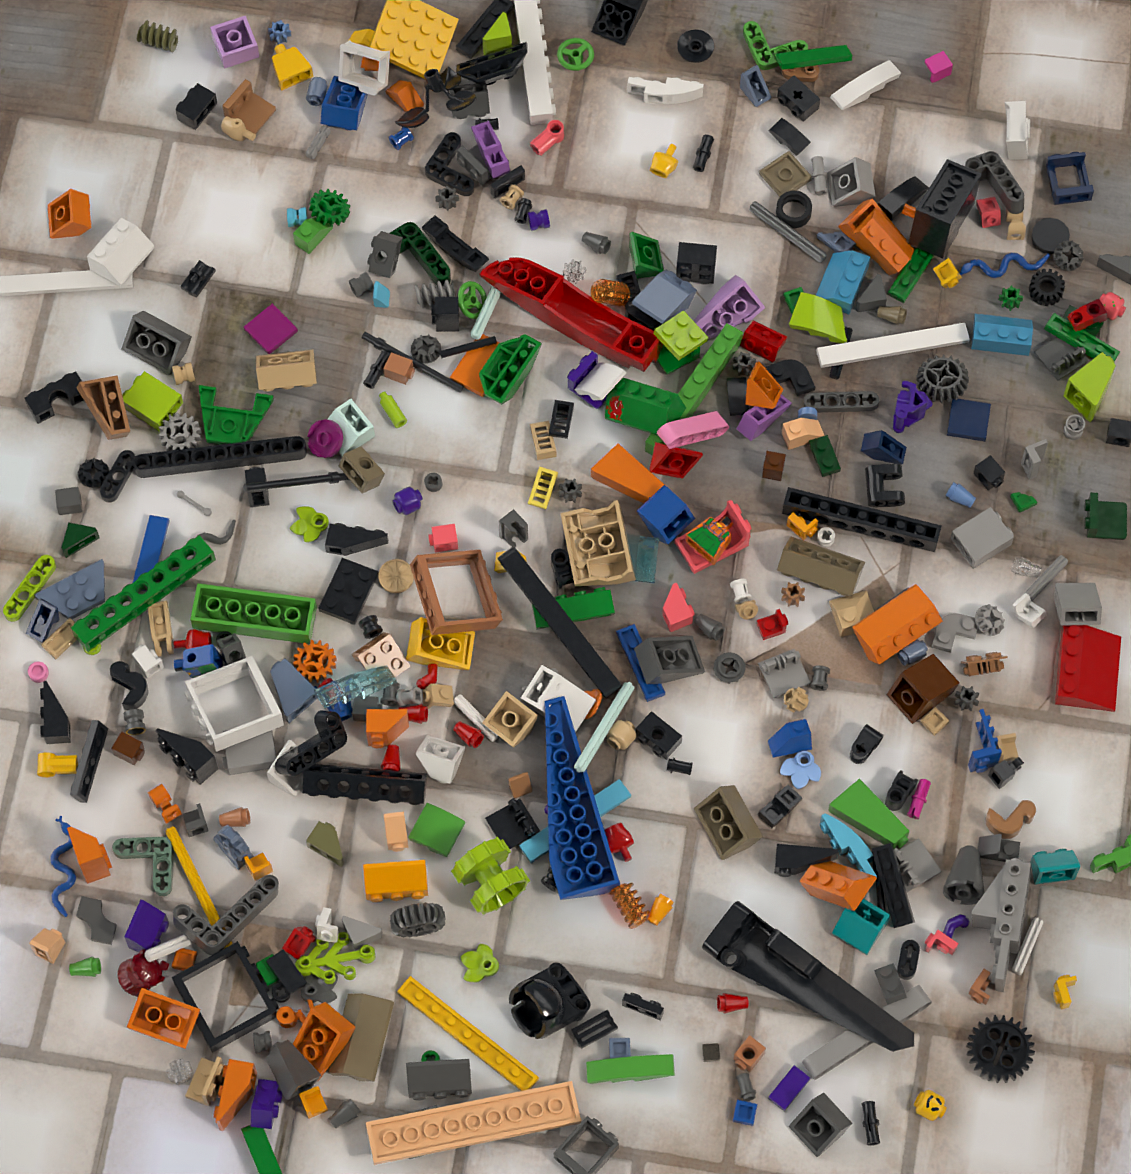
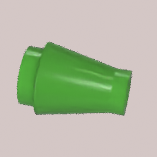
(86, 967)

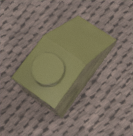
(325, 842)

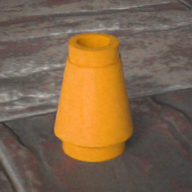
(660, 908)

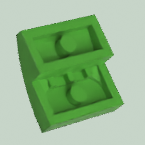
(436, 829)

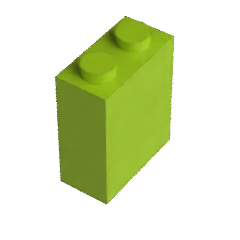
(151, 400)

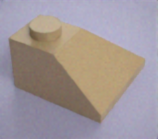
(850, 611)

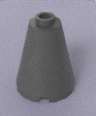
(965, 877)

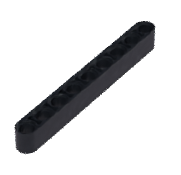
(211, 452)
(559, 622)

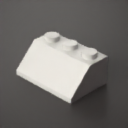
(120, 252)

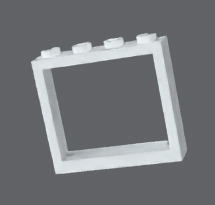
(221, 677)

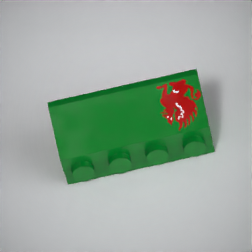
(642, 406)

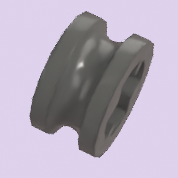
(434, 476)

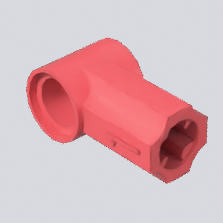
(547, 138)

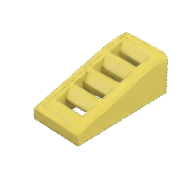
(548, 473)

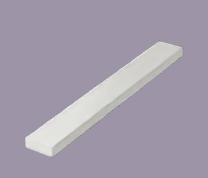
(57, 283)
(892, 345)

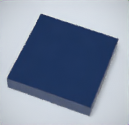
(969, 419)

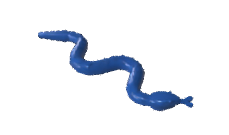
(967, 267)
(63, 868)

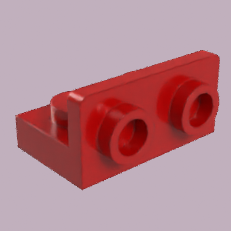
(762, 341)

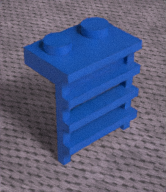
(989, 755)

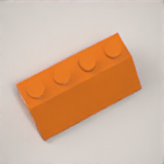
(896, 624)

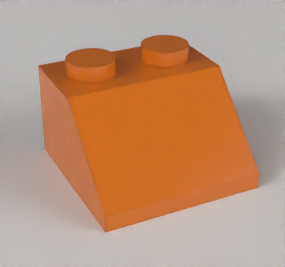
(69, 215)
(385, 726)

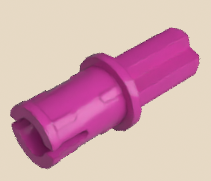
(919, 798)

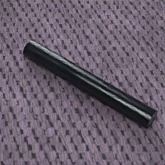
(468, 347)

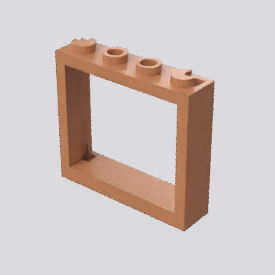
(429, 597)

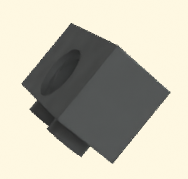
(391, 246)

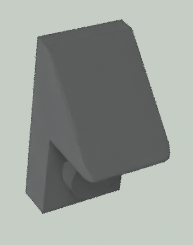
(998, 849)

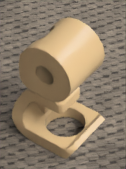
(1016, 226)

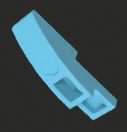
(847, 841)

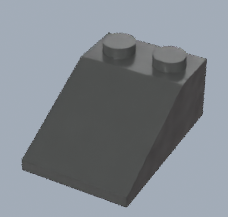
(668, 659)

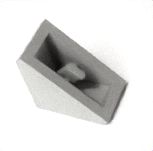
(360, 932)

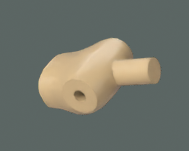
(236, 129)

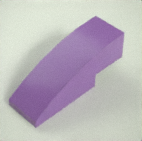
(491, 149)

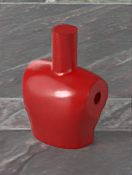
(194, 639)
(619, 840)

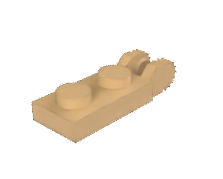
(161, 626)

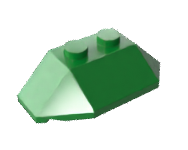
(508, 367)

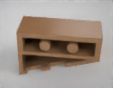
(107, 405)

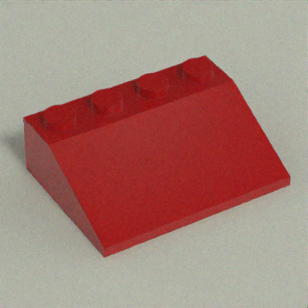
(1088, 668)

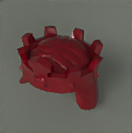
(139, 973)

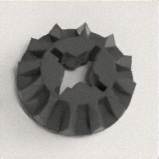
(1062, 260)
(421, 355)
(727, 659)

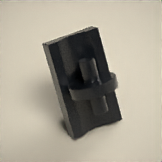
(198, 278)

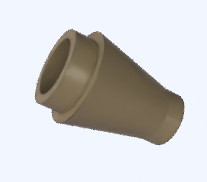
(893, 314)

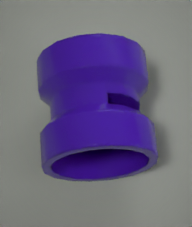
(540, 219)

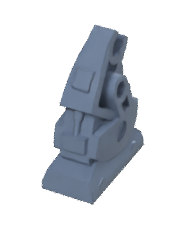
(233, 846)

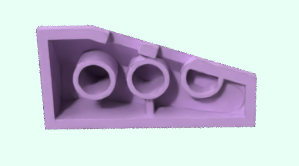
(730, 305)

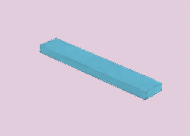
(605, 800)

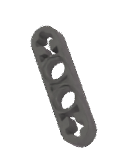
(841, 405)

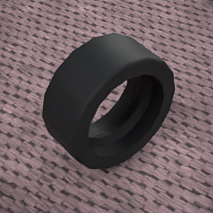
(795, 196)

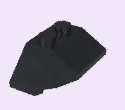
(493, 66)

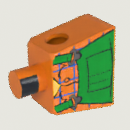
(710, 538)

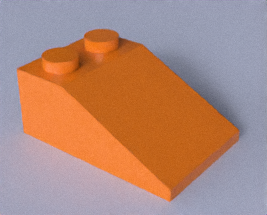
(858, 217)
(163, 1018)
(323, 1036)

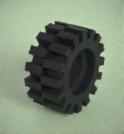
(1046, 297)

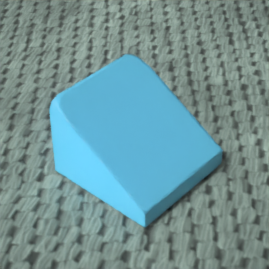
(381, 295)

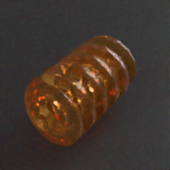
(610, 292)
(629, 905)

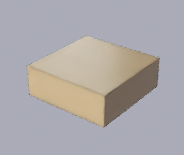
(934, 721)

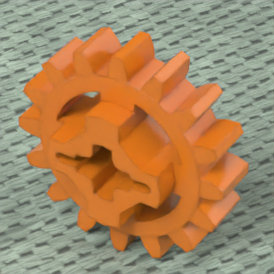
(320, 655)

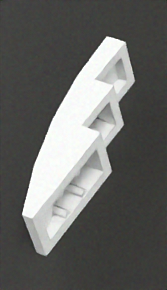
(865, 84)

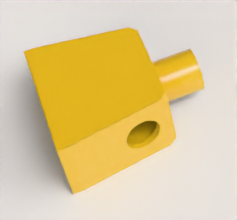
(290, 66)

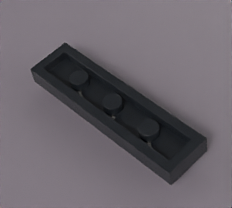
(473, 39)
(89, 761)
(893, 885)

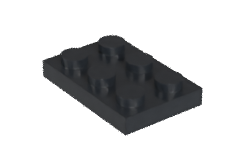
(348, 591)

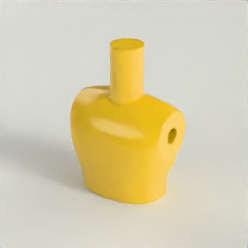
(664, 163)

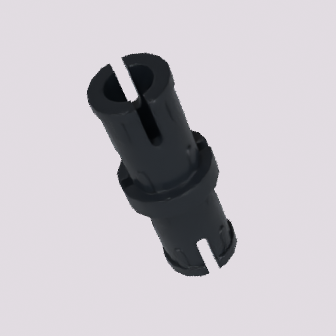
(703, 153)
(376, 370)
(870, 1123)

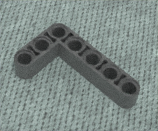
(229, 919)

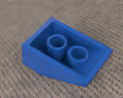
(343, 105)

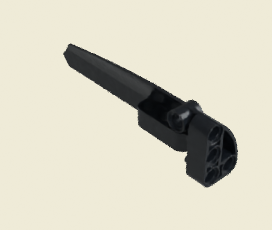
(793, 972)

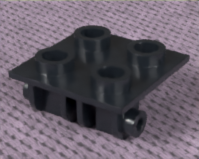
(513, 823)

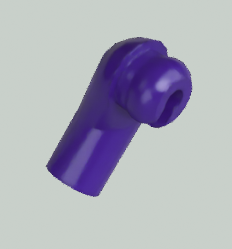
(955, 922)

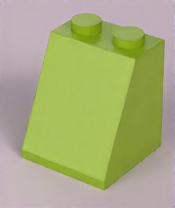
(1089, 385)

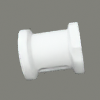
(740, 591)

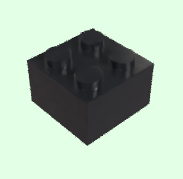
(696, 262)

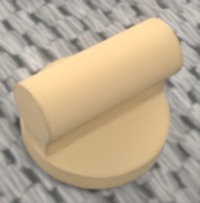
(747, 609)

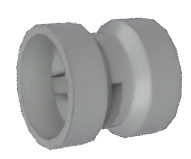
(1077, 423)

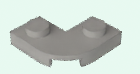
(953, 625)

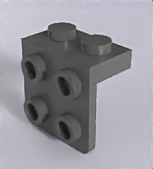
(474, 163)

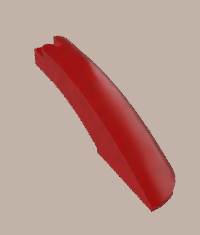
(574, 312)

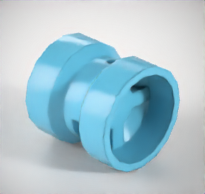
(292, 218)

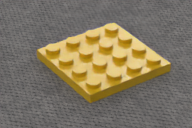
(414, 35)

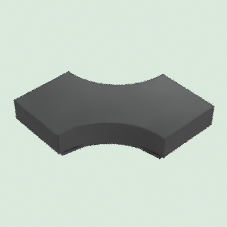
(91, 912)

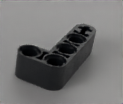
(316, 747)

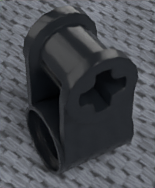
(562, 571)
(866, 742)
(901, 788)

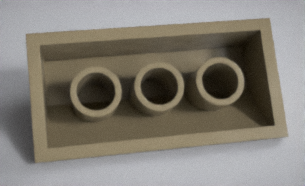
(820, 566)

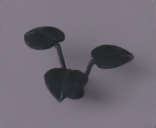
(446, 81)

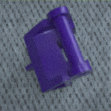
(910, 407)

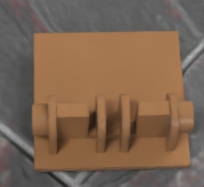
(992, 658)

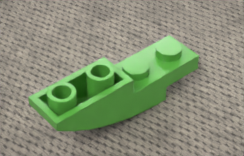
(1119, 858)

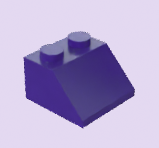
(146, 927)

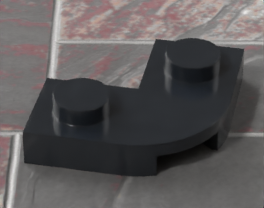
(795, 372)

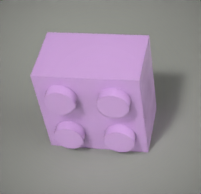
(234, 42)

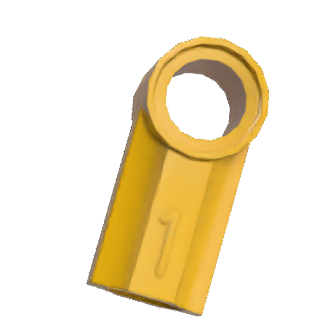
(50, 764)

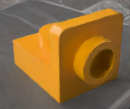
(800, 527)

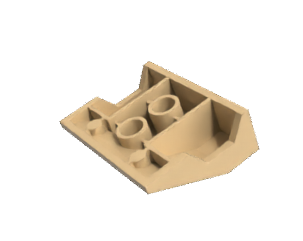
(598, 546)

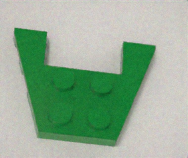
(228, 424)

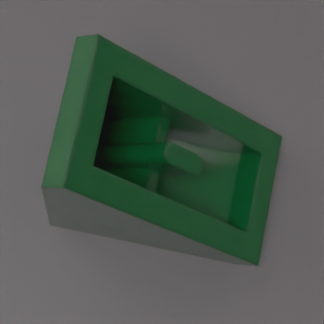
(78, 537)

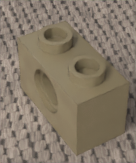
(361, 469)

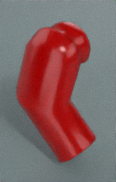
(430, 678)

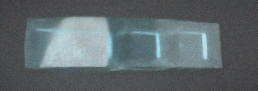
(355, 685)

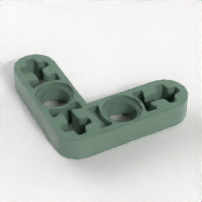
(158, 856)

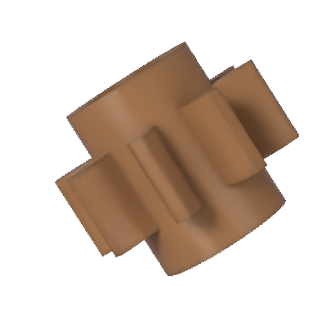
(793, 588)

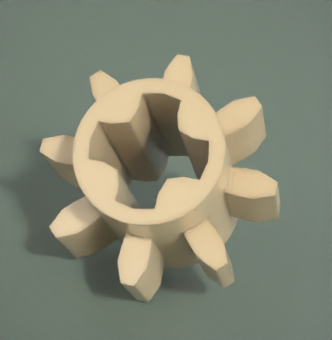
(796, 699)

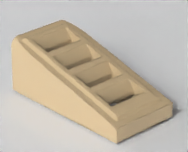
(547, 452)

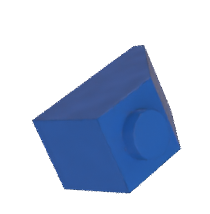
(791, 739)

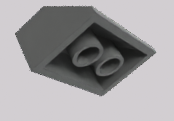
(155, 342)
(439, 1079)

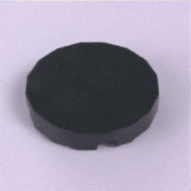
(1048, 234)

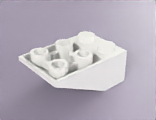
(550, 685)

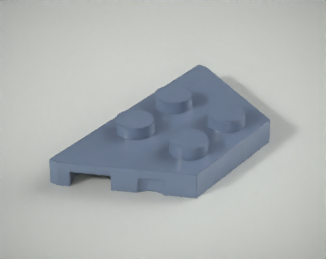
(77, 592)

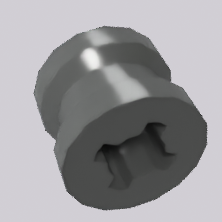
(262, 1041)

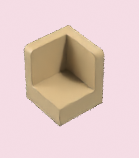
(1008, 747)

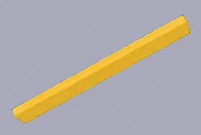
(467, 1034)

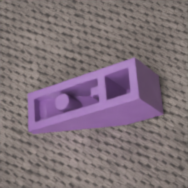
(759, 419)

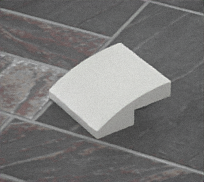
(600, 381)

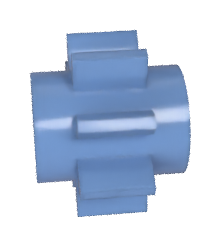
(279, 32)

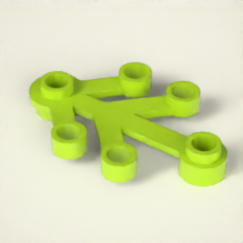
(333, 959)

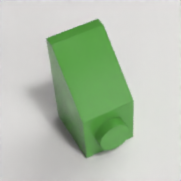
(310, 234)

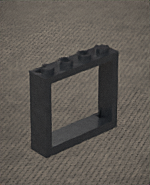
(245, 1027)

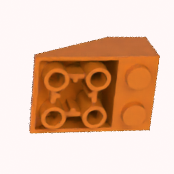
(236, 1091)

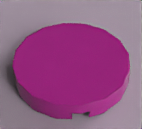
(325, 438)

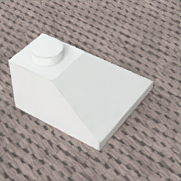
(440, 758)

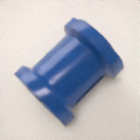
(401, 138)

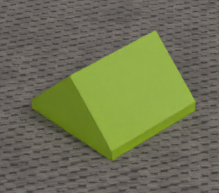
(498, 36)

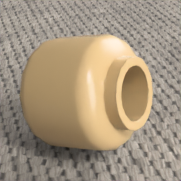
(621, 735)

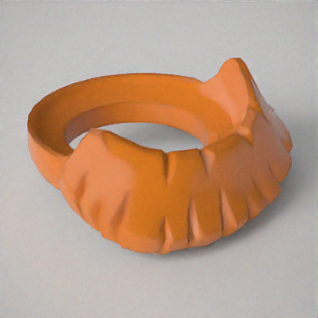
(596, 694)

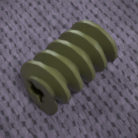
(158, 37)

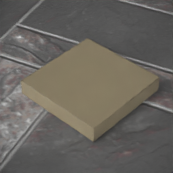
(785, 174)

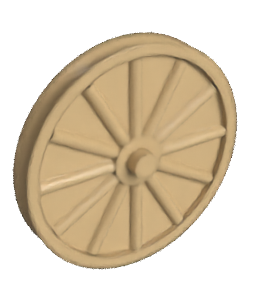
(395, 576)

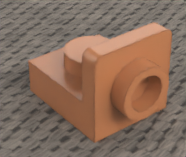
(980, 984)

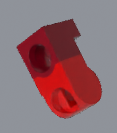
(1088, 315)

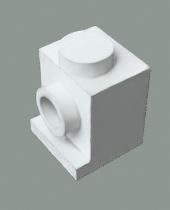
(147, 661)

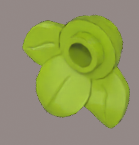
(307, 523)
(476, 963)

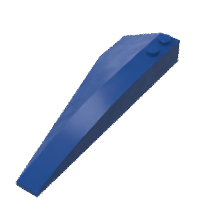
(577, 838)

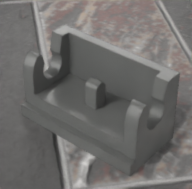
(513, 526)

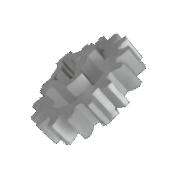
(179, 432)

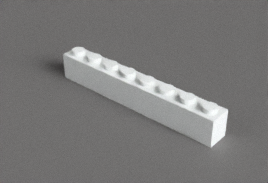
(535, 62)

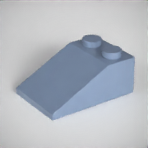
(665, 296)

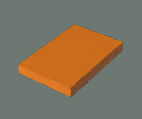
(469, 367)

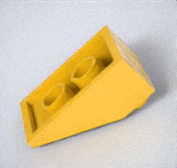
(445, 650)

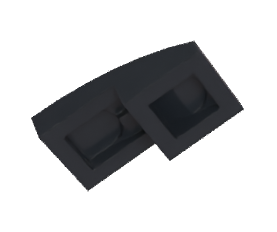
(790, 135)
(737, 396)
(780, 806)

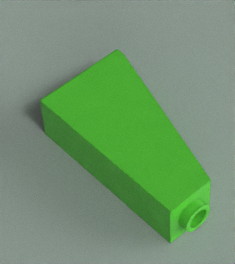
(869, 814)

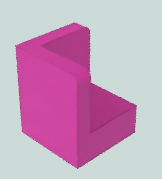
(939, 66)

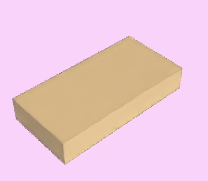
(60, 639)

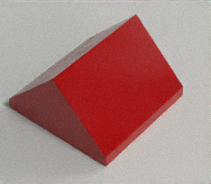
(674, 461)

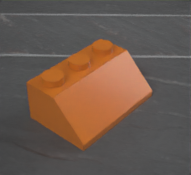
(883, 242)
(90, 855)
(837, 884)

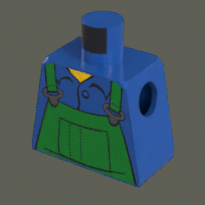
(199, 661)

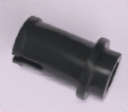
(494, 122)
(523, 209)
(679, 766)

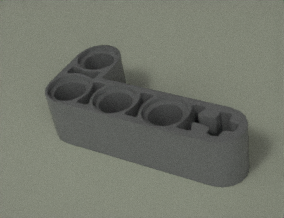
(1000, 178)

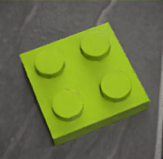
(681, 335)

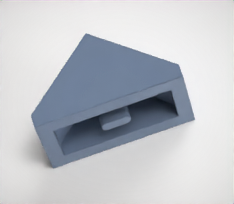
(754, 86)

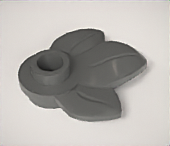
(322, 991)

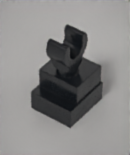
(1004, 772)

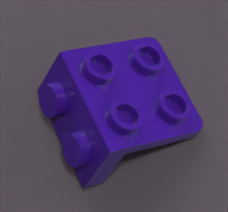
(577, 375)

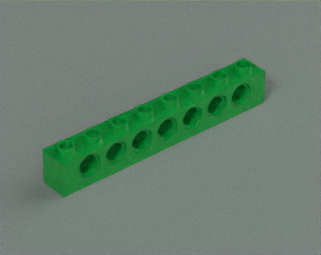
(139, 603)

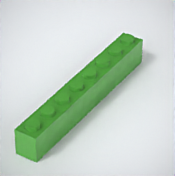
(704, 375)

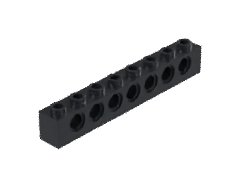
(862, 519)

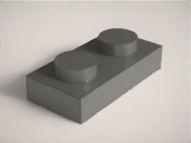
(890, 983)

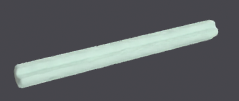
(604, 727)

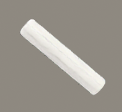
(474, 716)
(1027, 946)
(167, 947)

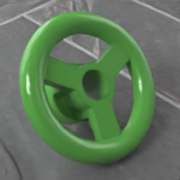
(575, 63)
(470, 300)

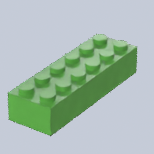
(253, 613)

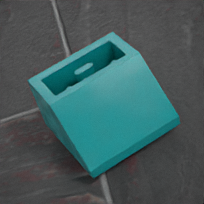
(861, 926)

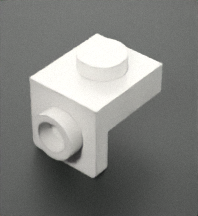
(1028, 611)
(325, 930)

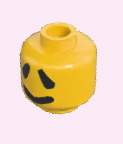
(930, 1105)

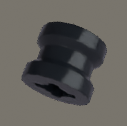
(370, 626)
(549, 881)

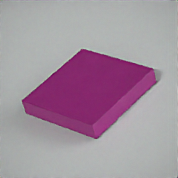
(270, 328)

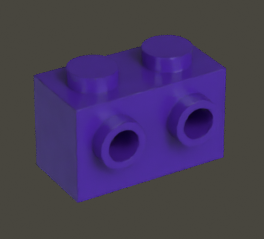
(265, 1104)

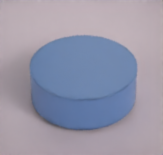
(807, 412)

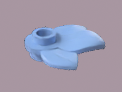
(800, 772)

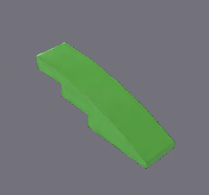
(630, 1068)

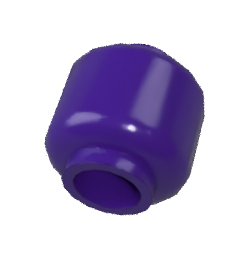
(407, 500)

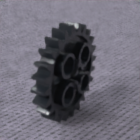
(1017, 1055)

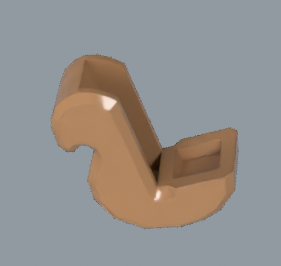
(1012, 825)

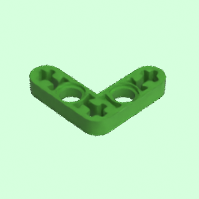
(769, 54)

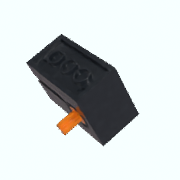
(943, 208)

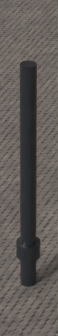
(381, 344)
(331, 477)

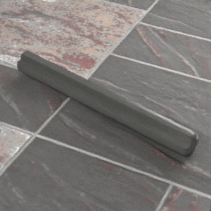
(788, 231)

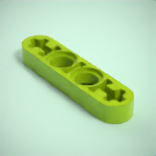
(26, 586)

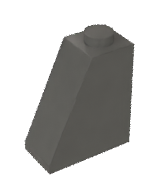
(291, 1069)

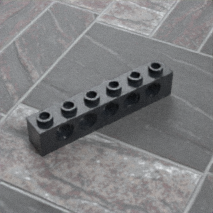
(373, 777)

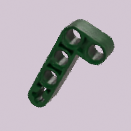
(423, 255)

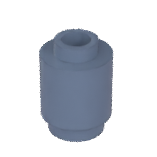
(316, 91)
(912, 652)

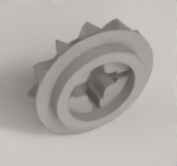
(984, 624)

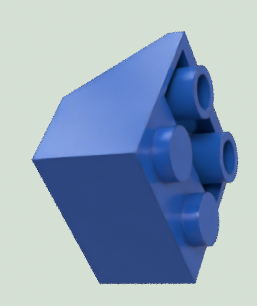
(665, 515)

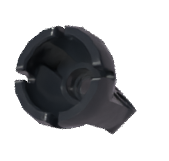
(548, 1002)

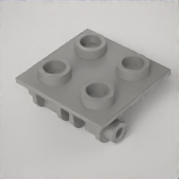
(784, 672)
(916, 864)

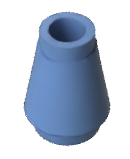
(960, 495)

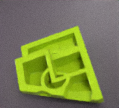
(819, 318)

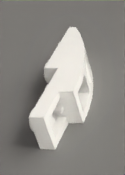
(672, 92)

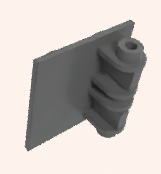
(1061, 357)

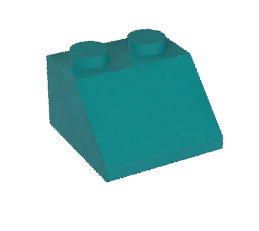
(1054, 866)

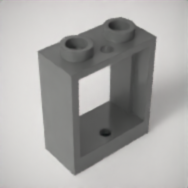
(596, 1127)

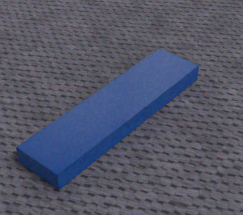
(152, 545)
(629, 639)

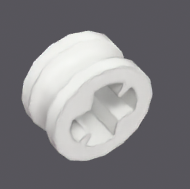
(826, 530)

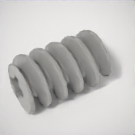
(428, 294)

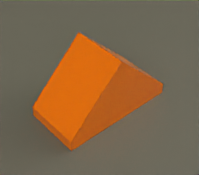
(405, 95)

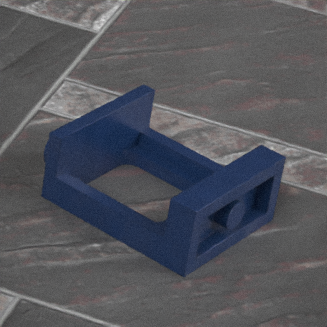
(1073, 194)

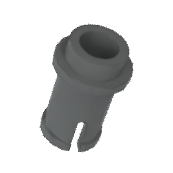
(746, 1088)

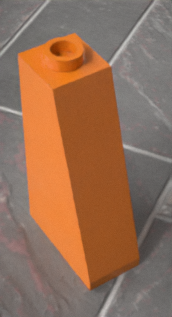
(626, 474)

